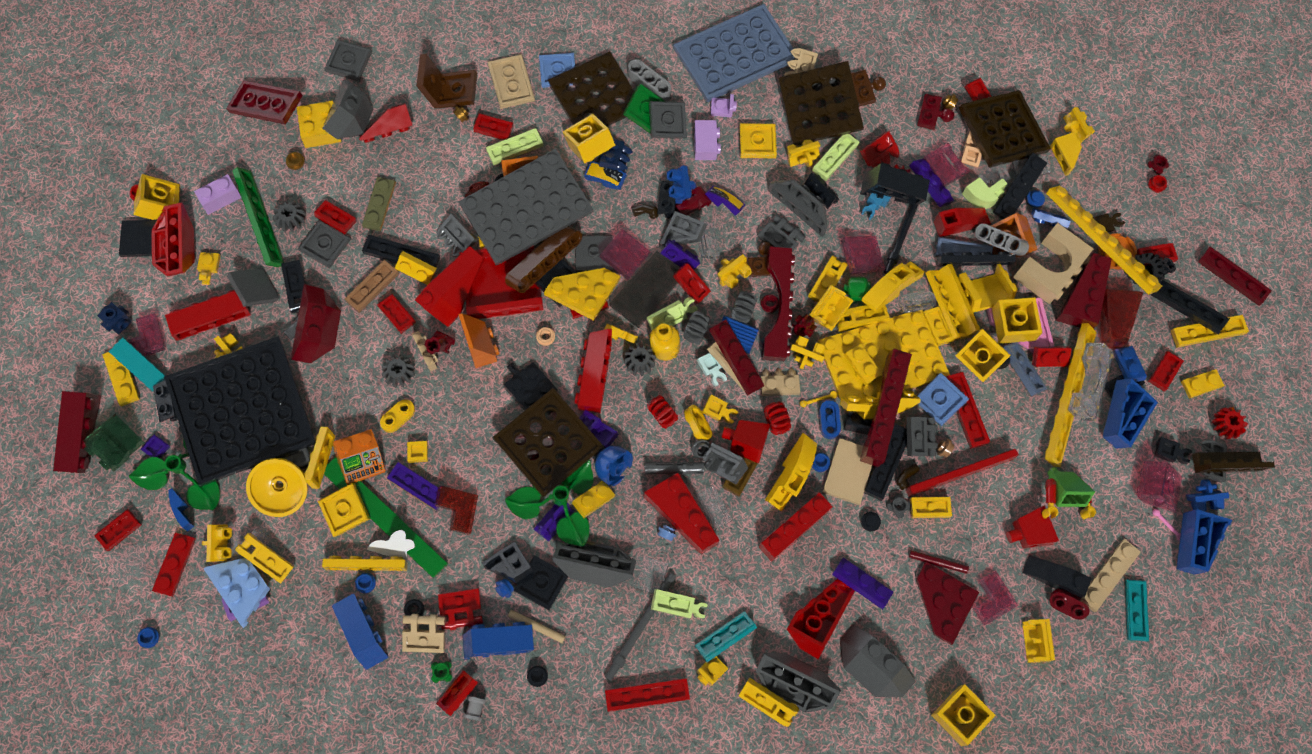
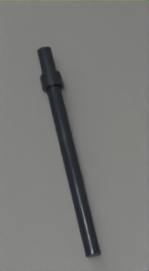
(894, 256)

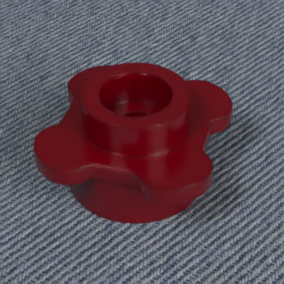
(1158, 159)

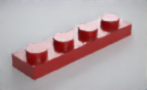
(969, 414)
(647, 695)

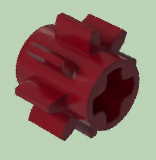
(804, 325)

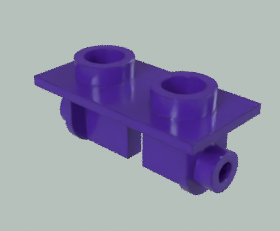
(674, 252)
(548, 524)

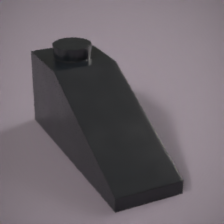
(1057, 576)

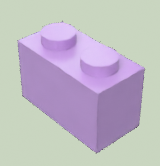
(705, 140)
(217, 194)

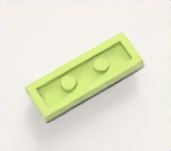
(514, 146)
(835, 156)

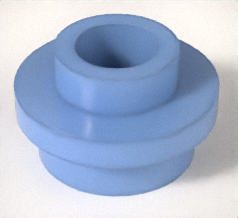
(667, 532)

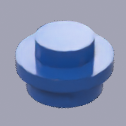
(1035, 198)
(821, 462)
(365, 583)
(504, 588)
(148, 637)

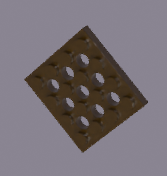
(823, 76)
(583, 91)
(1007, 119)
(549, 429)

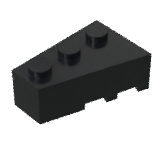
(895, 183)

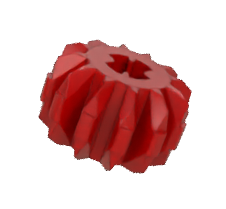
(662, 411)
(777, 417)
(1223, 420)

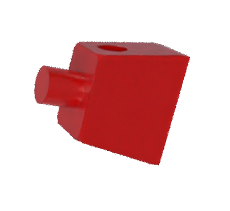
(747, 439)
(1033, 530)

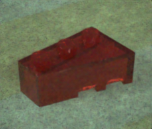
(1118, 316)

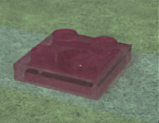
(625, 254)
(863, 254)

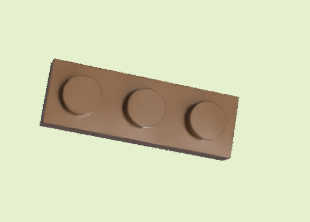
(371, 286)

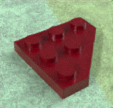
(945, 601)

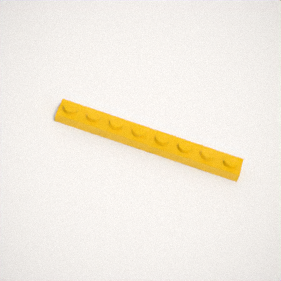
(1104, 240)
(1073, 384)

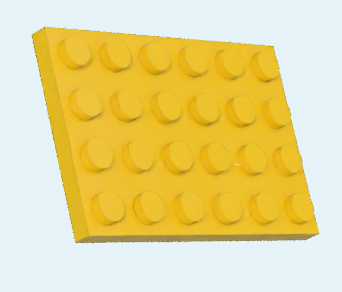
(903, 332)

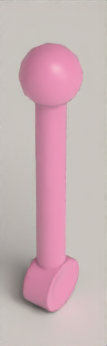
(1156, 512)

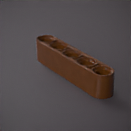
(543, 259)

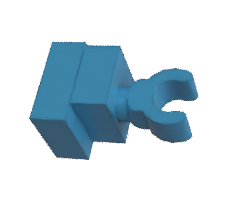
(875, 203)

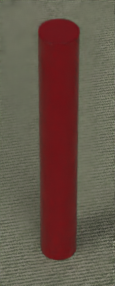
(939, 562)

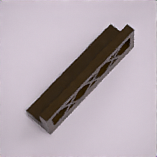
(1229, 462)

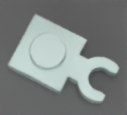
(711, 367)

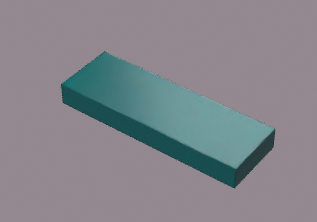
(137, 363)
(1137, 610)
(725, 636)

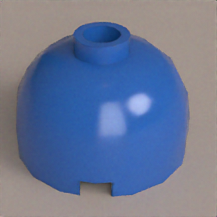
(611, 464)

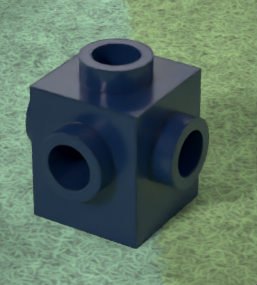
(114, 318)

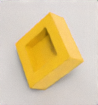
(417, 451)

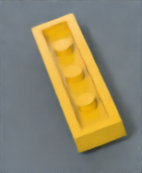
(1198, 333)
(375, 563)

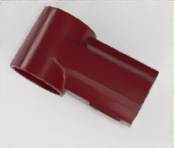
(696, 202)
(439, 342)

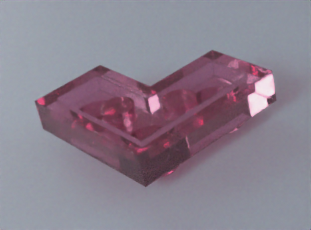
(150, 336)
(999, 600)

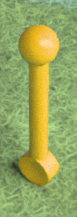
(833, 394)

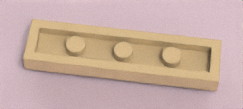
(1110, 574)

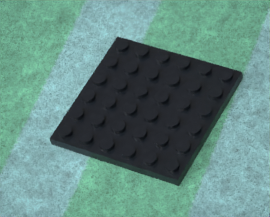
(239, 410)

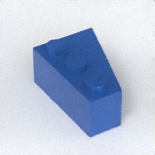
(1127, 413)
(498, 640)

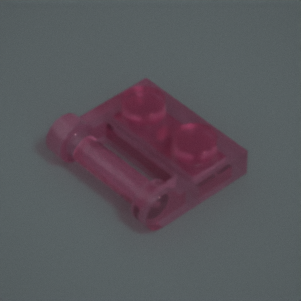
(943, 168)

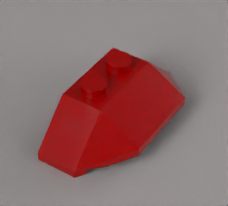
(173, 241)

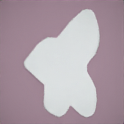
(395, 546)

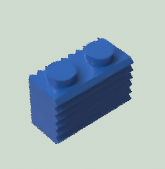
(745, 333)

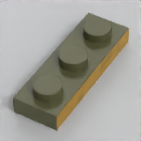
(378, 204)

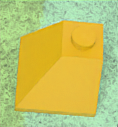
(153, 196)

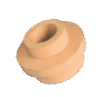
(545, 330)

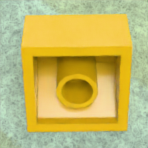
(982, 355)

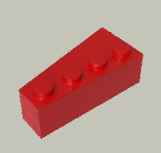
(680, 509)

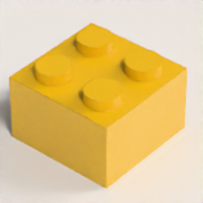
(311, 121)
(589, 138)
(1017, 320)
(963, 715)

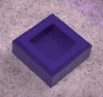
(155, 447)

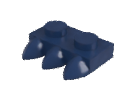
(616, 157)

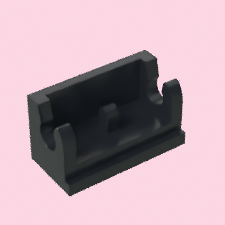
(856, 423)

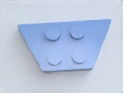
(239, 586)

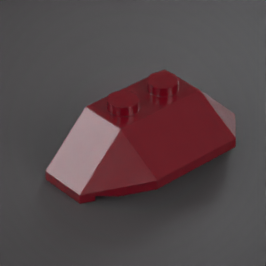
(315, 325)

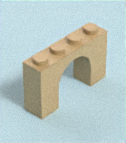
(1049, 284)

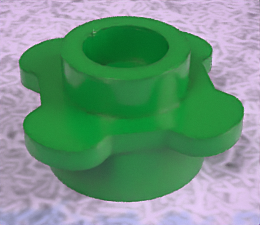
(437, 667)

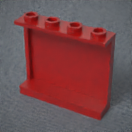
(491, 295)

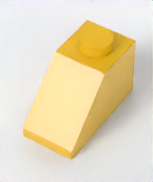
(1066, 151)

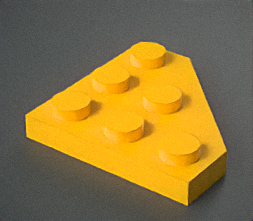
(583, 291)

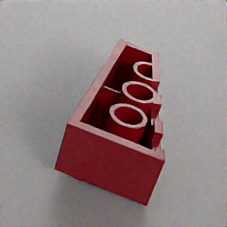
(1087, 294)
(75, 423)

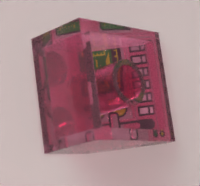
(1159, 485)

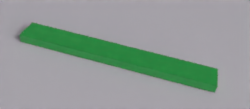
(390, 522)

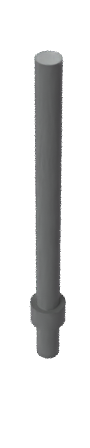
(619, 660)

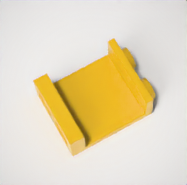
(986, 291)

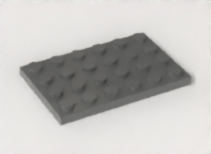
(526, 207)

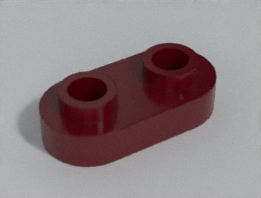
(1070, 604)

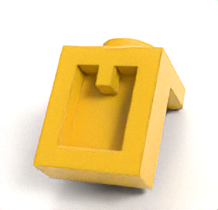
(711, 671)

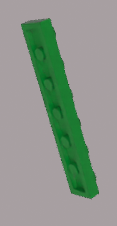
(258, 217)

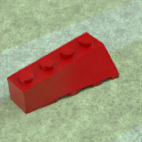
(594, 371)

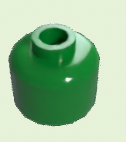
(857, 288)

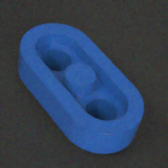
(830, 420)

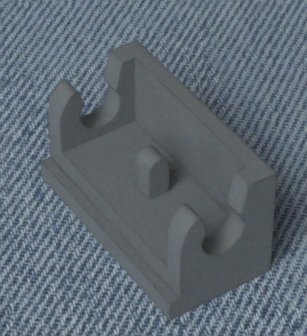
(725, 463)

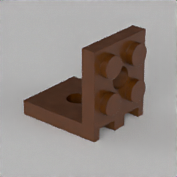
(440, 87)

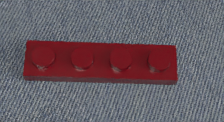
(1234, 276)
(736, 357)

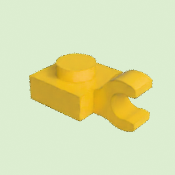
(207, 264)

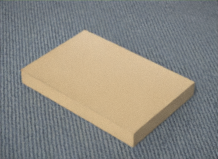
(511, 81)
(847, 473)

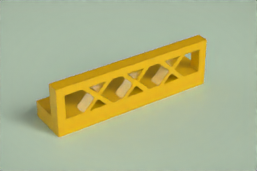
(954, 301)

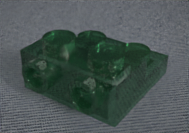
(113, 443)

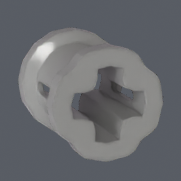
(474, 708)

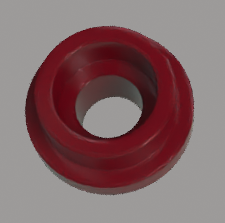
(771, 298)

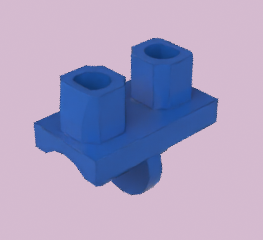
(681, 184)
(1216, 498)

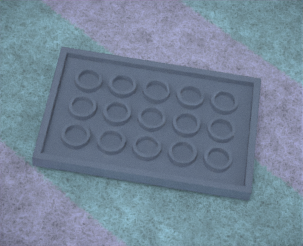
(735, 52)

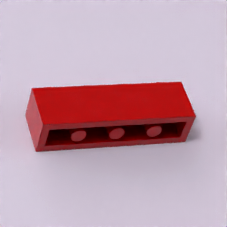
(206, 315)
(795, 527)

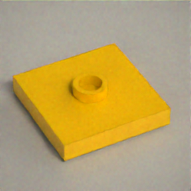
(757, 140)
(344, 510)

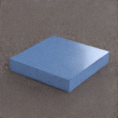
(553, 65)
(941, 399)

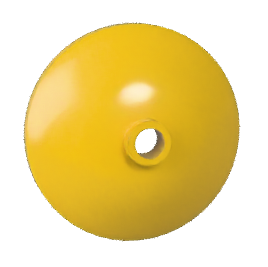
(268, 496)

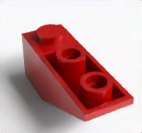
(390, 120)
(959, 220)

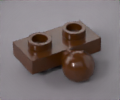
(864, 87)
(759, 264)

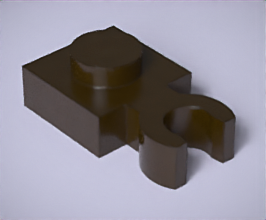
(1108, 222)

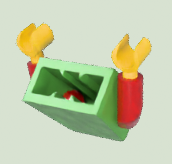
(1067, 490)

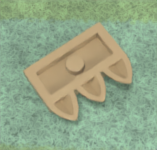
(805, 62)
(430, 359)
(780, 383)

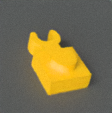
(617, 332)
(717, 408)

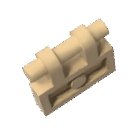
(423, 640)

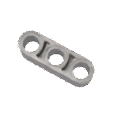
(647, 74)
(1009, 241)

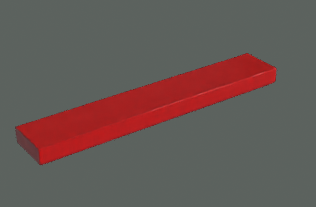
(961, 472)

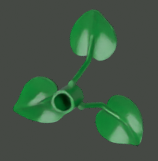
(152, 476)
(573, 528)

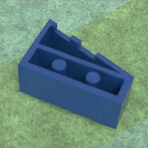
(1199, 540)
(359, 631)

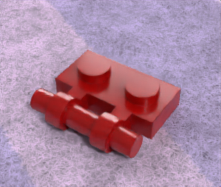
(460, 602)

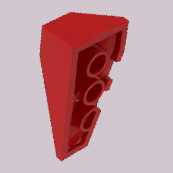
(449, 290)
(818, 619)

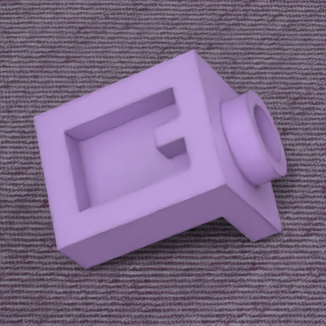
(723, 107)

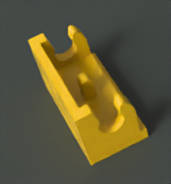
(831, 308)
(1038, 641)

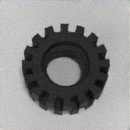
(1156, 262)

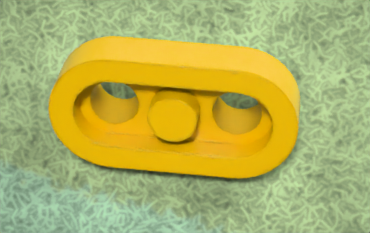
(399, 417)
(698, 423)

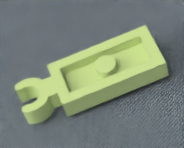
(672, 313)
(676, 604)

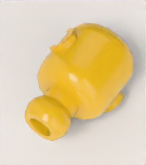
(665, 342)

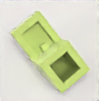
(981, 195)

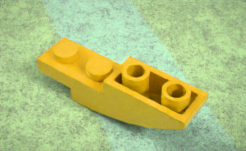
(891, 284)
(867, 406)
(796, 471)

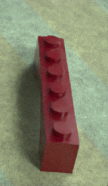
(779, 267)
(881, 429)

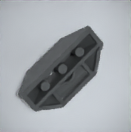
(348, 113)
(802, 203)
(594, 563)
(874, 665)
(797, 682)

